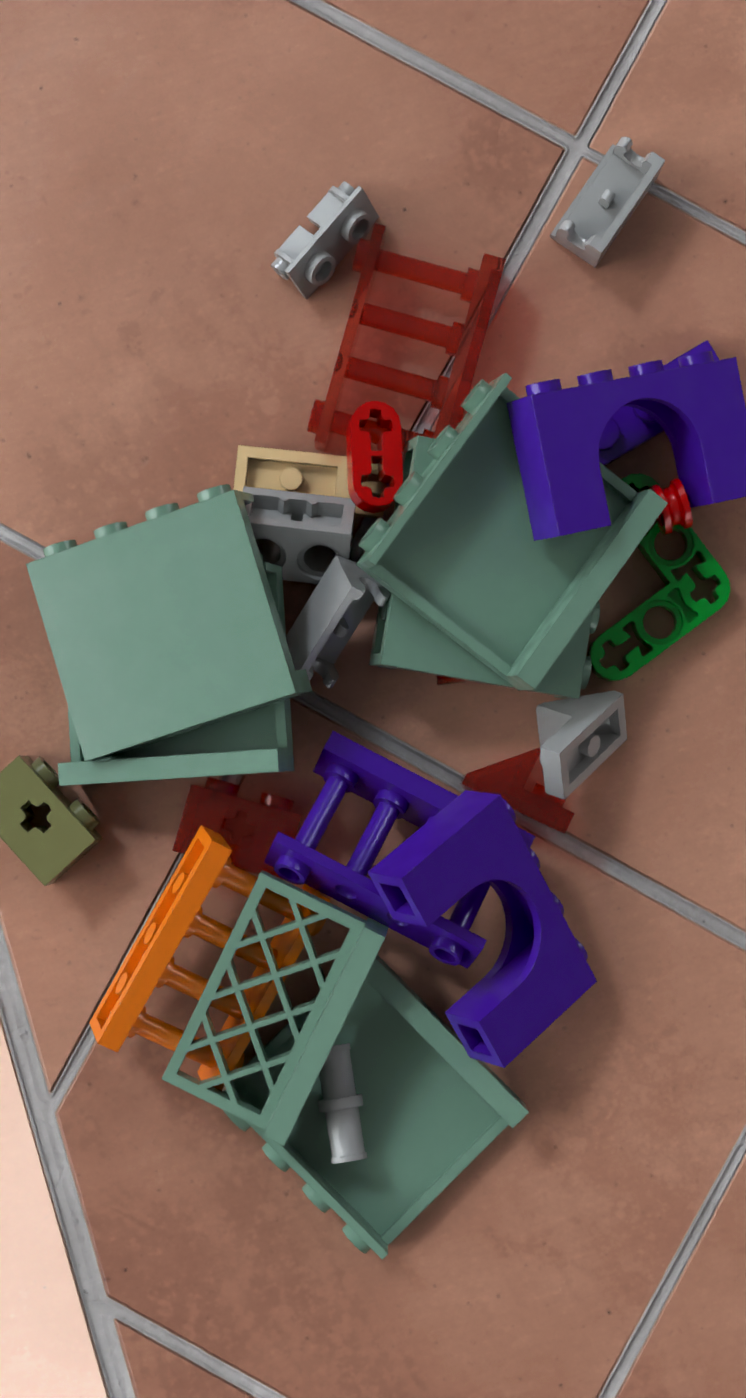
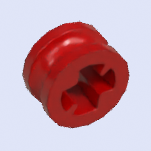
(678, 507)

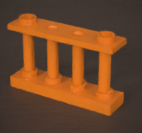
(152, 960)

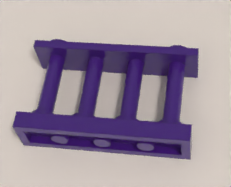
(395, 795)

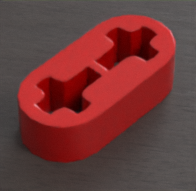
(361, 457)

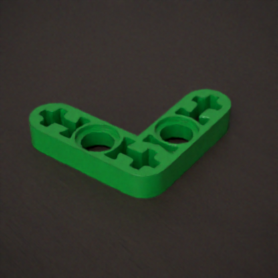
(673, 597)

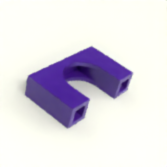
(562, 429)
(540, 960)

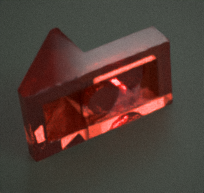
(509, 778)

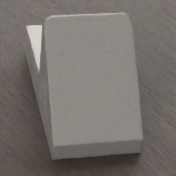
(578, 738)

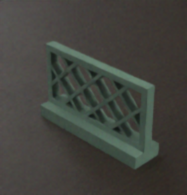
(321, 1025)

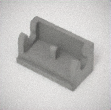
(607, 201)
(332, 617)

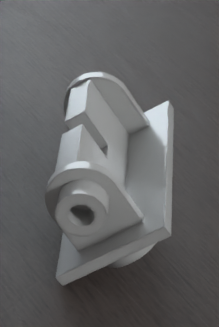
(342, 220)

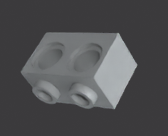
(301, 530)

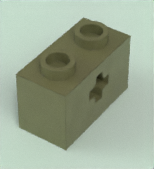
(43, 849)

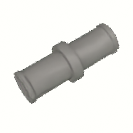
(341, 1106)

